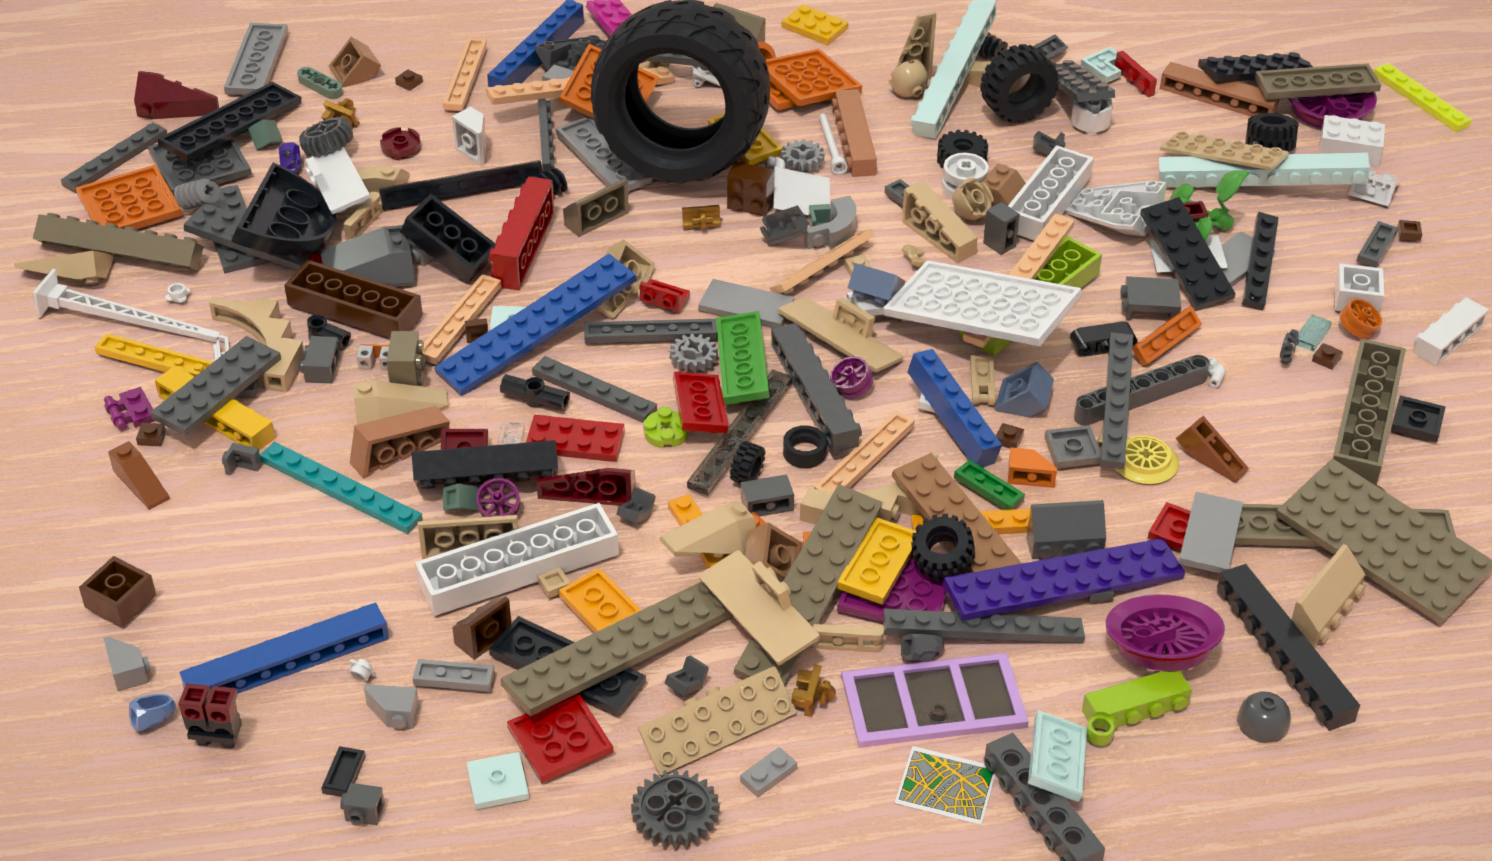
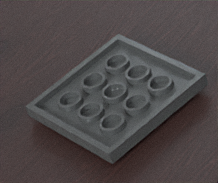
(217, 165)

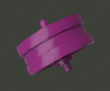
(855, 382)
(498, 500)

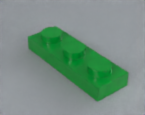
(989, 485)

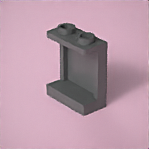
(1150, 295)

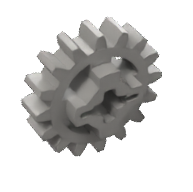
(803, 155)
(693, 353)

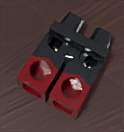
(210, 714)

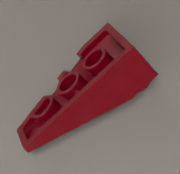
(165, 99)
(596, 486)

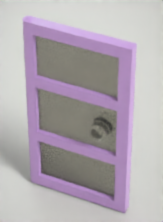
(933, 699)

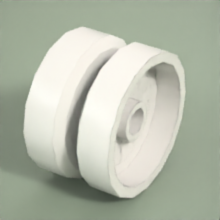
(961, 167)

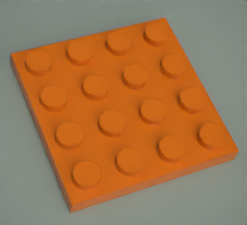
(809, 77)
(578, 88)
(130, 199)

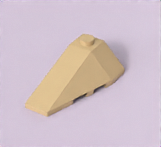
(81, 266)
(715, 532)

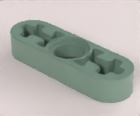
(320, 82)

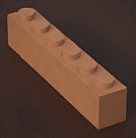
(1227, 95)
(854, 133)

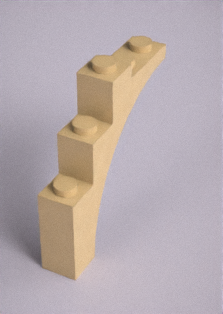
(264, 323)
(891, 495)

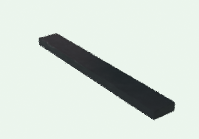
(458, 184)

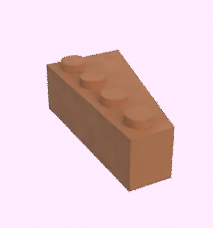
(395, 437)

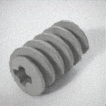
(196, 193)

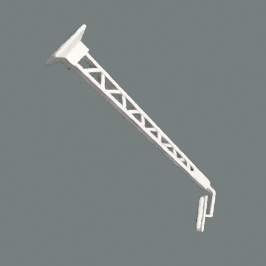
(55, 295)

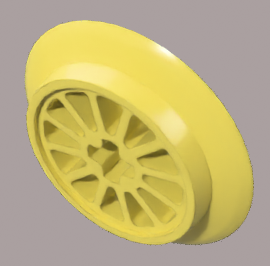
(1156, 468)

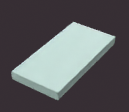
(1057, 756)

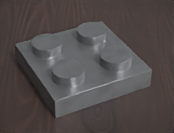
(1073, 446)

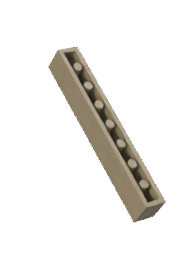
(119, 242)

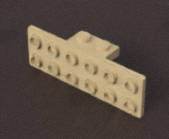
(1224, 151)
(845, 330)
(760, 605)
(716, 720)

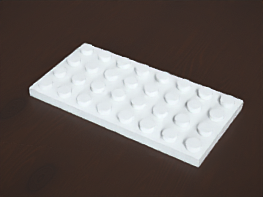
(983, 302)

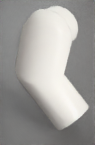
(775, 162)
(1216, 371)

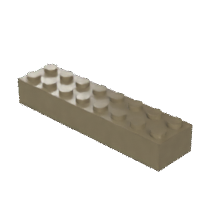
(1369, 408)

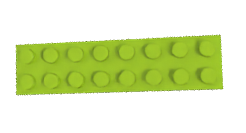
(1070, 265)

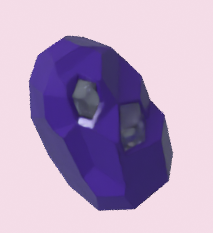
(290, 157)

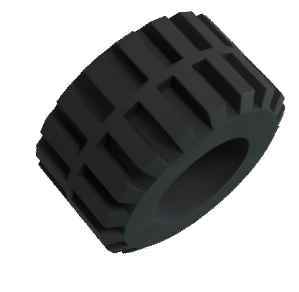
(1272, 131)
(940, 530)

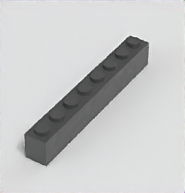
(815, 387)

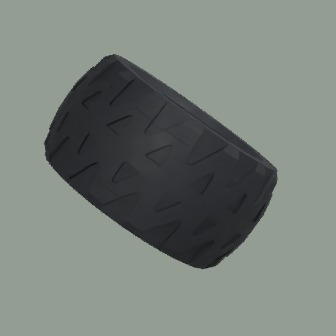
(643, 137)

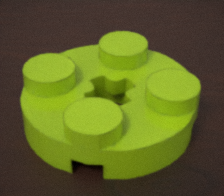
(664, 419)

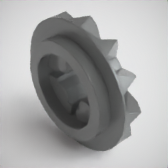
(1289, 346)

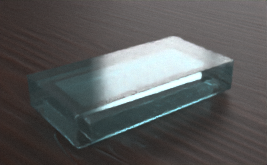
(1313, 332)

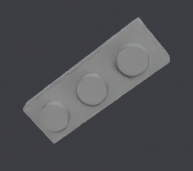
(453, 675)

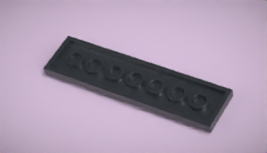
(228, 121)

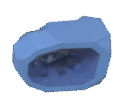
(150, 711)

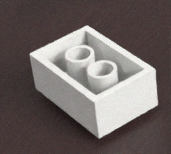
(1352, 136)

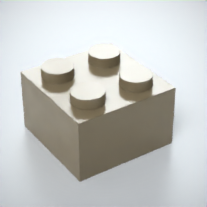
(405, 358)

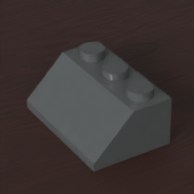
(1066, 528)

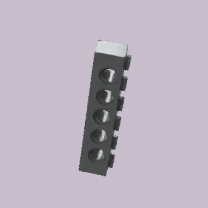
(1046, 811)

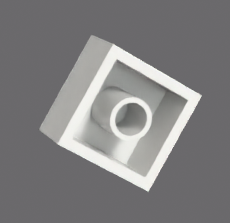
(1358, 283)

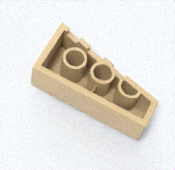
(937, 223)

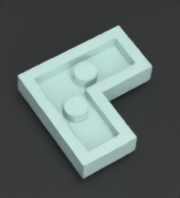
(1102, 65)

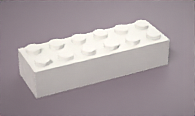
(1051, 189)

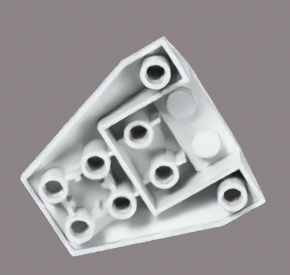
(1118, 205)

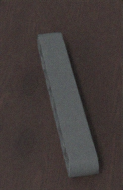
(1147, 387)

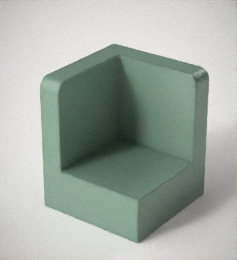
(265, 133)
(819, 214)
(460, 497)

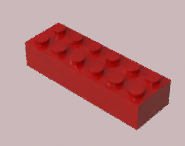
(522, 233)

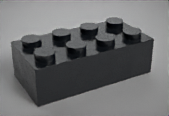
(448, 238)

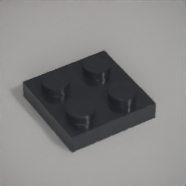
(1418, 418)

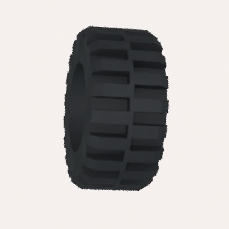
(1006, 70)

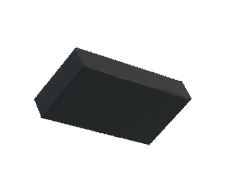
(343, 771)

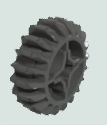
(326, 136)

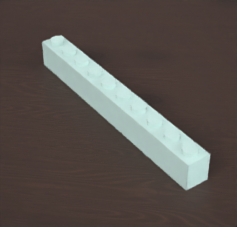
(953, 68)
(1294, 170)

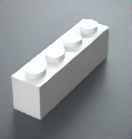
(1450, 331)

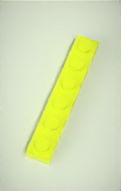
(1422, 97)

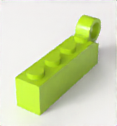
(1133, 702)

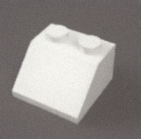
(470, 134)

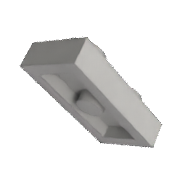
(768, 772)

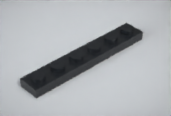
(1260, 261)

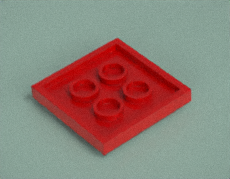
(560, 738)

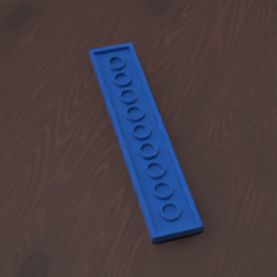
(535, 324)

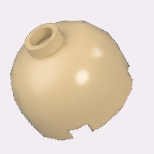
(909, 79)
(972, 199)

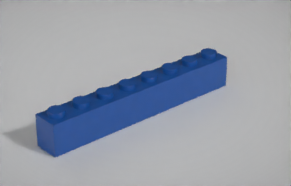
(523, 59)
(292, 651)

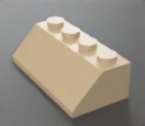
(449, 534)
(1329, 596)

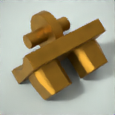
(341, 109)
(701, 216)
(816, 690)

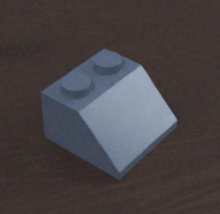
(874, 283)
(1025, 391)

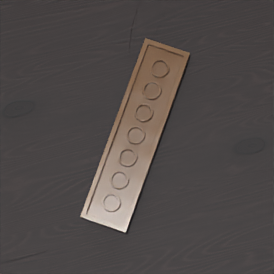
(937, 493)

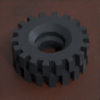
(961, 143)

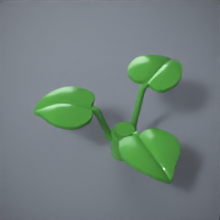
(1217, 217)

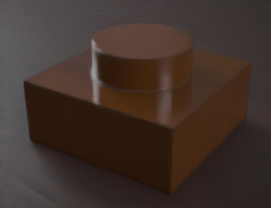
(409, 80)
(1409, 230)
(475, 329)
(1327, 356)
(150, 434)
(1010, 435)

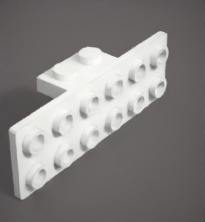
(337, 180)

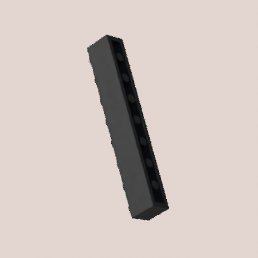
(1288, 647)

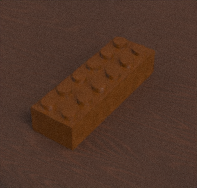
(353, 299)

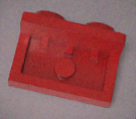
(663, 295)

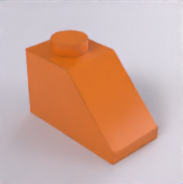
(1030, 469)

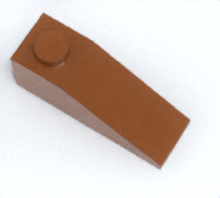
(1211, 449)
(137, 475)

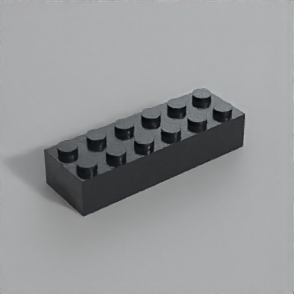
(484, 463)

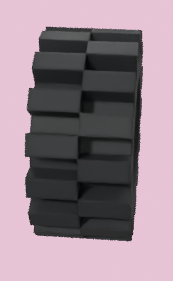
(747, 462)

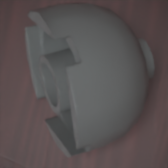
(1264, 717)

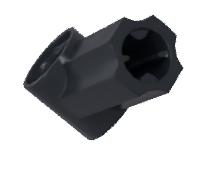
(318, 326)

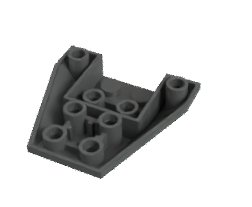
(566, 52)
(376, 255)

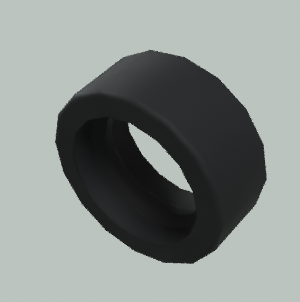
(808, 434)

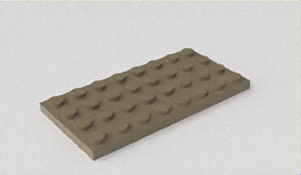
(1387, 539)

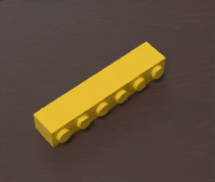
(232, 420)

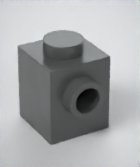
(362, 804)

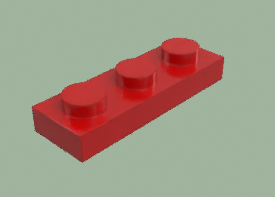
(1136, 74)

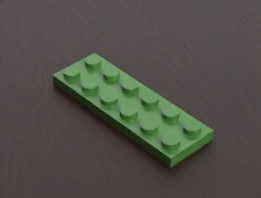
(742, 358)

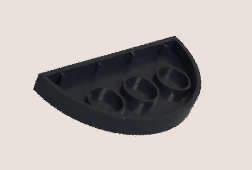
(286, 216)

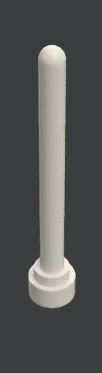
(838, 163)

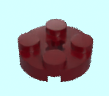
(400, 143)

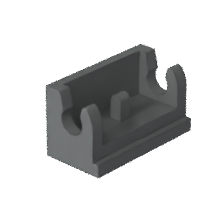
(784, 225)

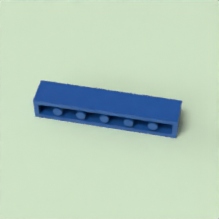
(954, 408)

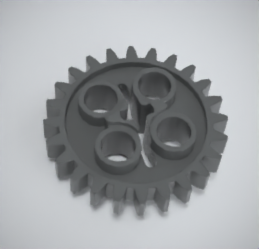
(675, 814)

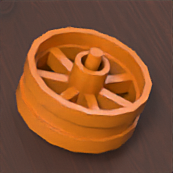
(1361, 318)

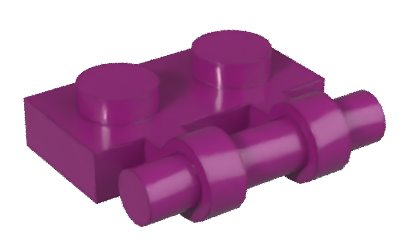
(136, 407)

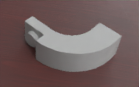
(836, 231)

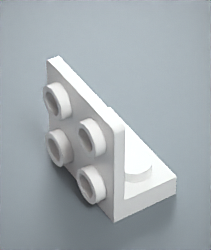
(1378, 190)

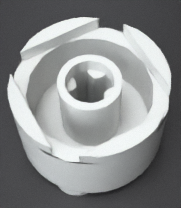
(1092, 115)

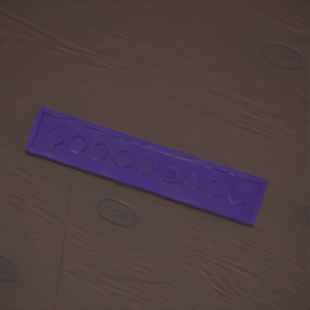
(1062, 578)

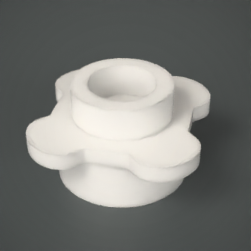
(177, 293)
(361, 669)

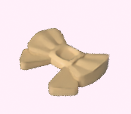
(913, 253)

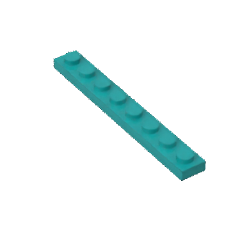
(341, 487)

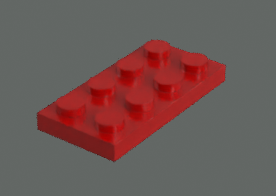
(700, 402)
(579, 437)

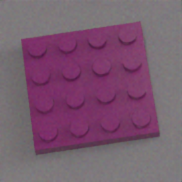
(910, 592)

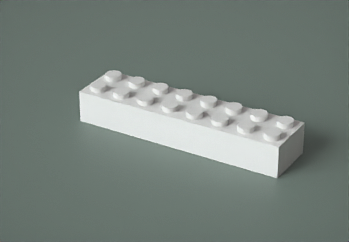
(516, 558)

